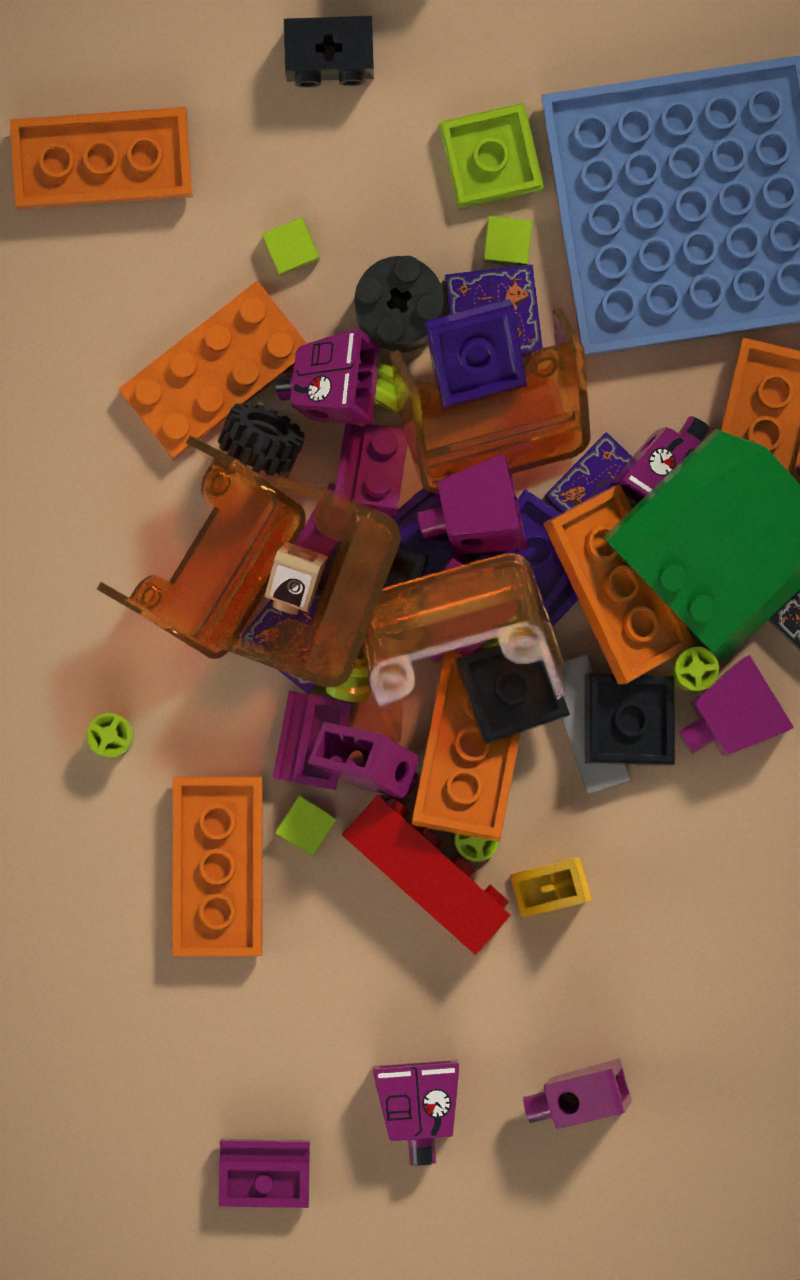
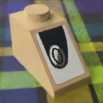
(294, 578)

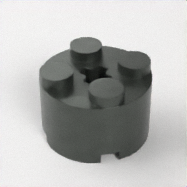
(402, 278)

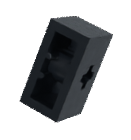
(306, 44)

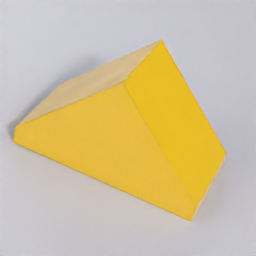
(550, 887)

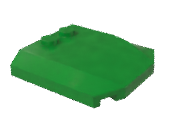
(718, 540)

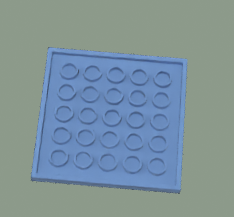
(680, 203)

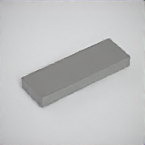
(594, 776)

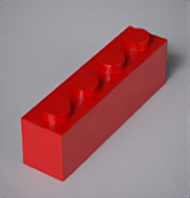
(426, 874)

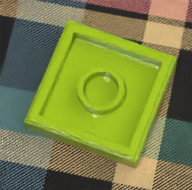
(491, 156)

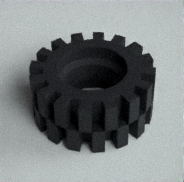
(261, 439)

